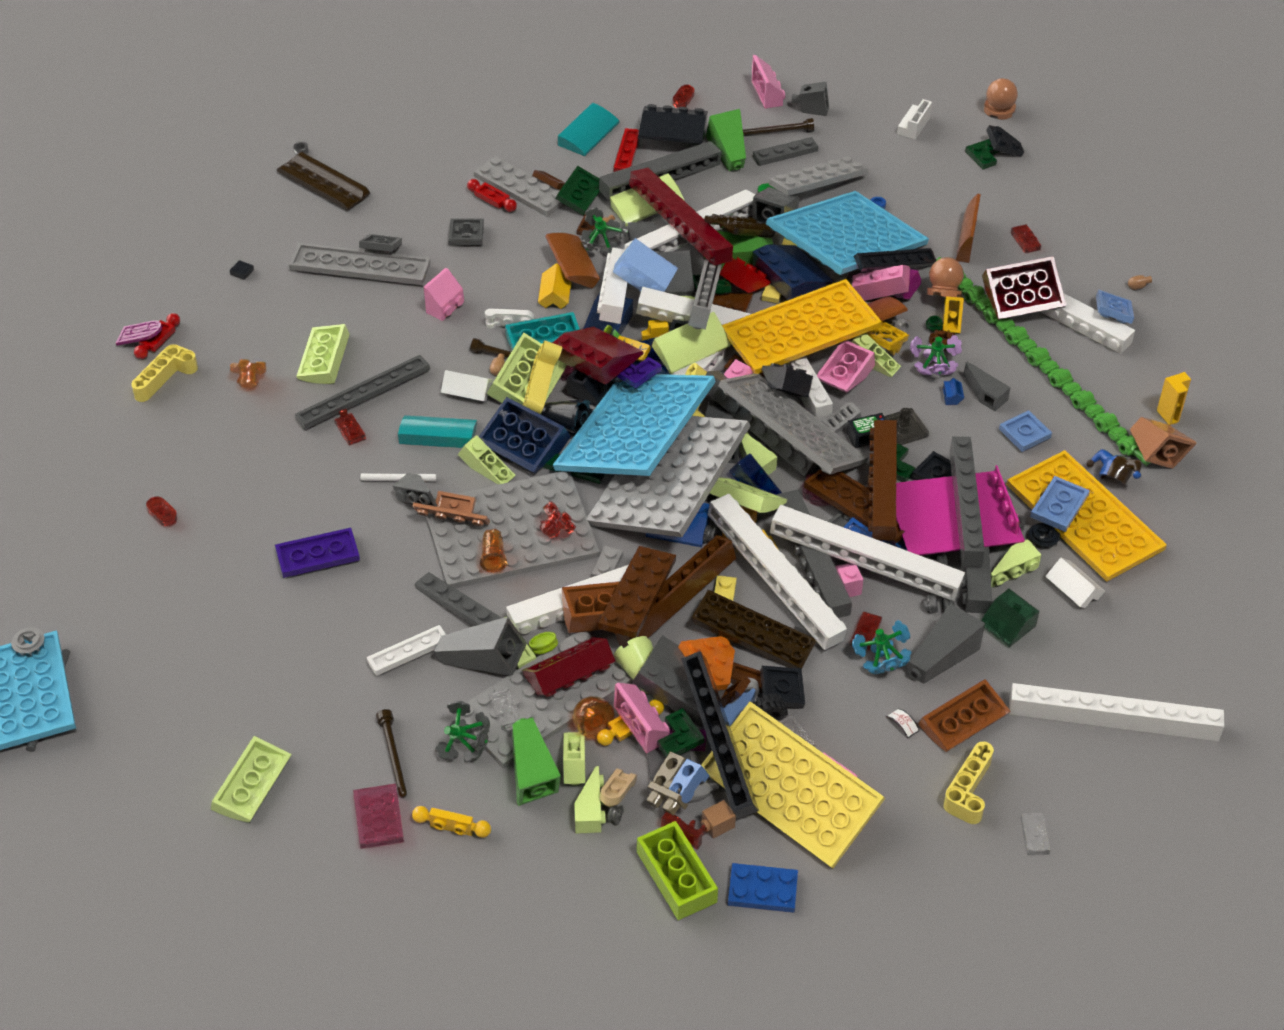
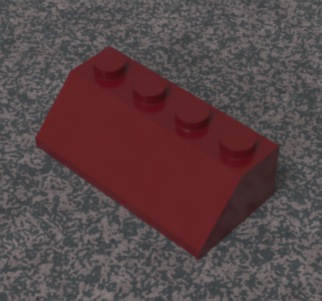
(569, 665)

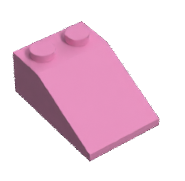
(847, 366)

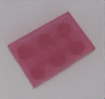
(378, 816)

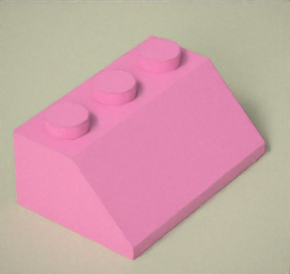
(766, 84)
(882, 282)
(639, 716)

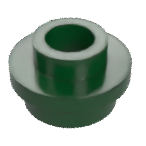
(934, 323)

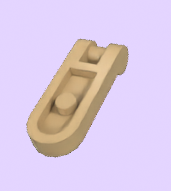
(617, 787)

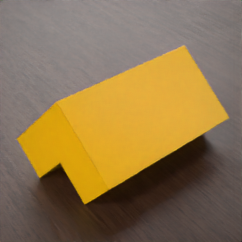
(554, 288)
(1173, 397)

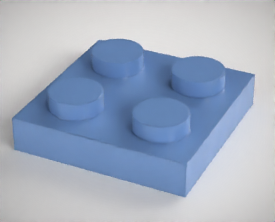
(1025, 431)

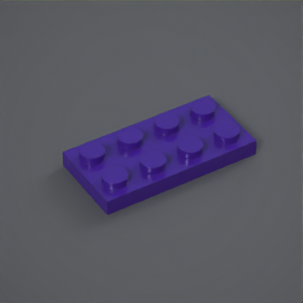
(317, 552)

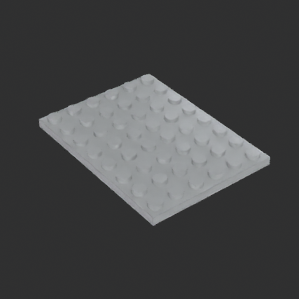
(677, 486)
(516, 512)

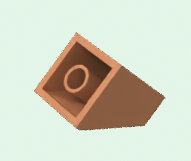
(1161, 442)

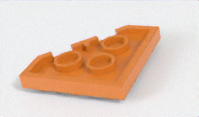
(718, 654)

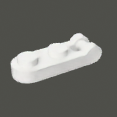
(506, 316)

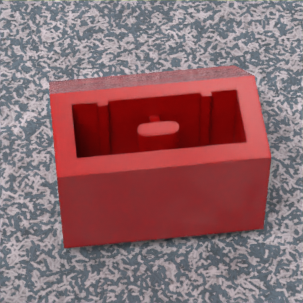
(744, 275)

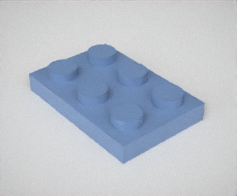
(1114, 306)
(1060, 503)

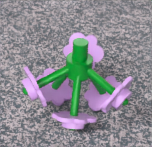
(934, 353)

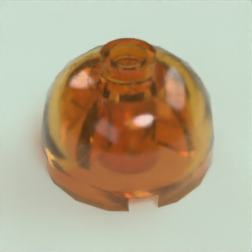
(592, 715)

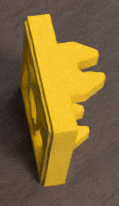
(898, 337)

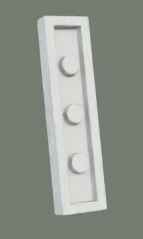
(405, 651)

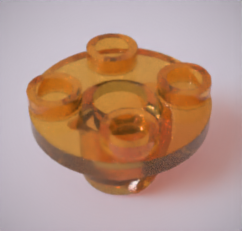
(248, 372)

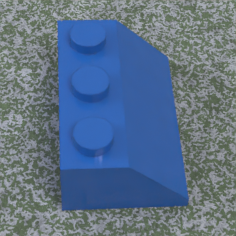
(695, 531)

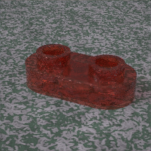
(683, 96)
(161, 511)

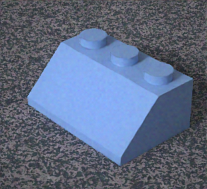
(644, 267)

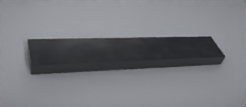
(887, 259)

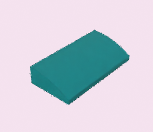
(587, 129)
(542, 328)
(436, 431)

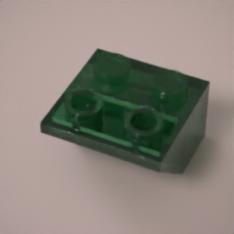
(1010, 617)

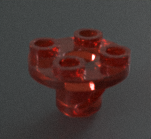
(555, 521)

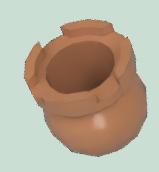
(1001, 99)
(946, 276)

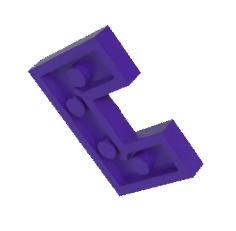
(640, 373)

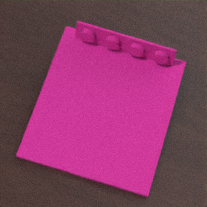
(929, 514)

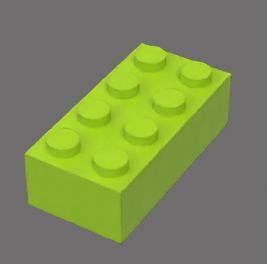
(677, 870)

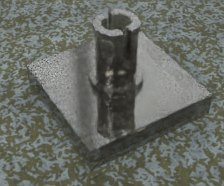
(908, 426)

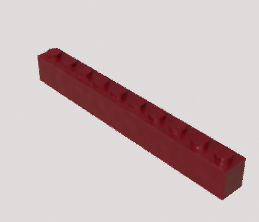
(681, 216)

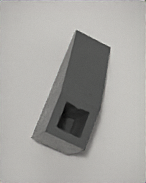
(986, 388)
(413, 490)

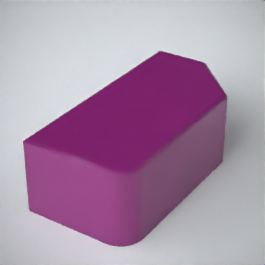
(914, 283)

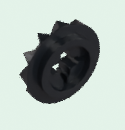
(1042, 529)

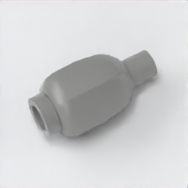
(703, 791)

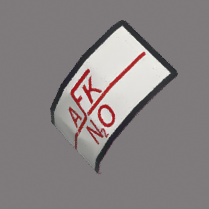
(905, 721)

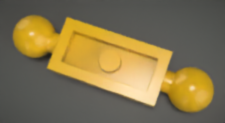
(619, 729)
(451, 821)

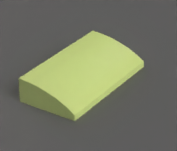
(632, 207)
(689, 345)
(323, 354)
(747, 495)
(250, 780)

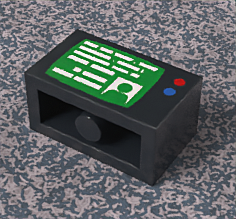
(859, 429)

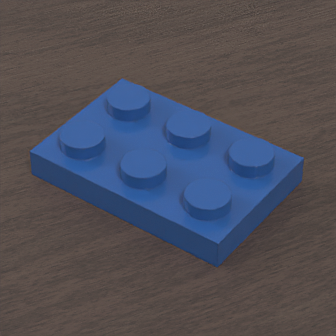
(763, 887)

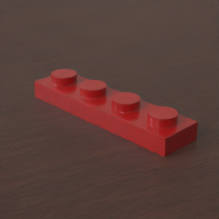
(627, 149)

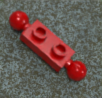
(492, 195)
(155, 342)

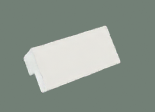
(915, 120)
(466, 385)
(1074, 582)

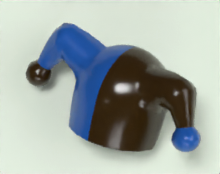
(1116, 466)

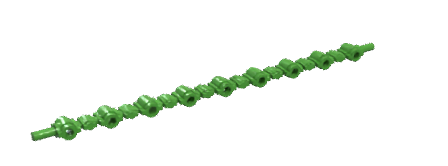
(1058, 377)

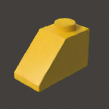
(952, 314)

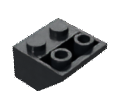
(788, 380)
(586, 388)

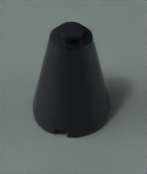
(569, 414)

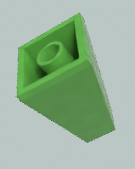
(727, 135)
(745, 245)
(533, 764)

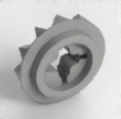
(28, 634)

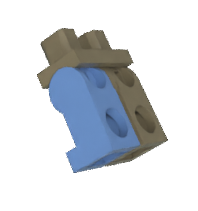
(675, 783)

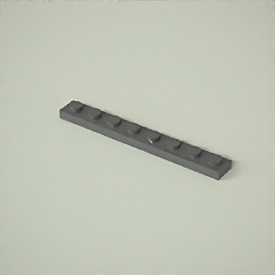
(362, 391)

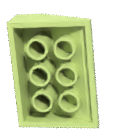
(516, 371)

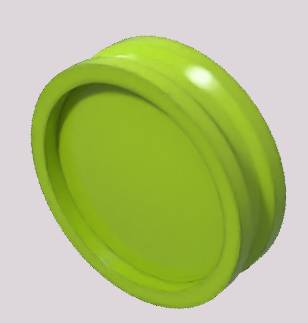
(543, 642)

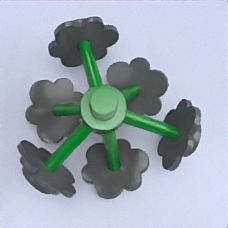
(609, 228)
(460, 732)

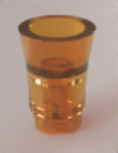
(493, 553)

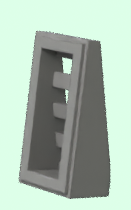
(849, 411)

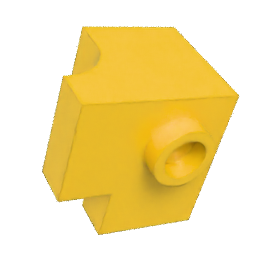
(655, 329)

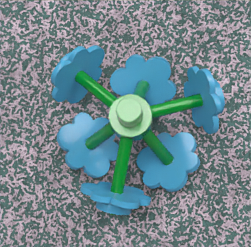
(884, 646)

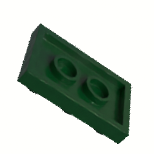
(579, 190)

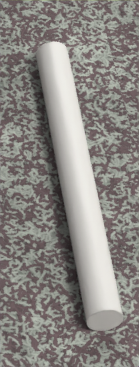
(394, 477)

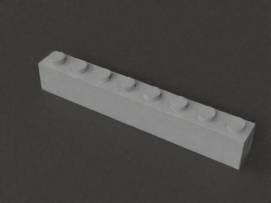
(704, 295)

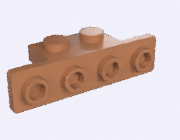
(453, 506)

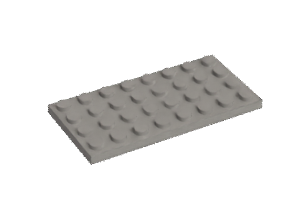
(793, 423)
(549, 712)

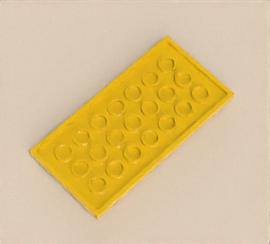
(801, 326)
(1103, 529)

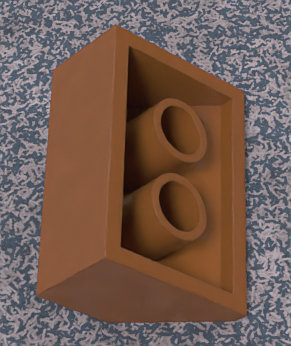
(585, 605)

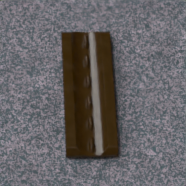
(324, 180)
(740, 225)
(753, 630)

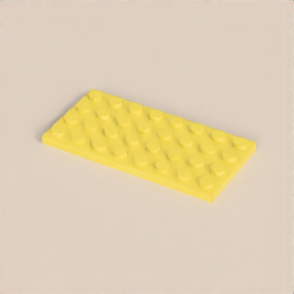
(799, 786)

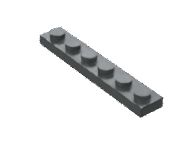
(455, 600)

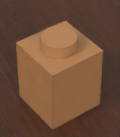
(718, 819)

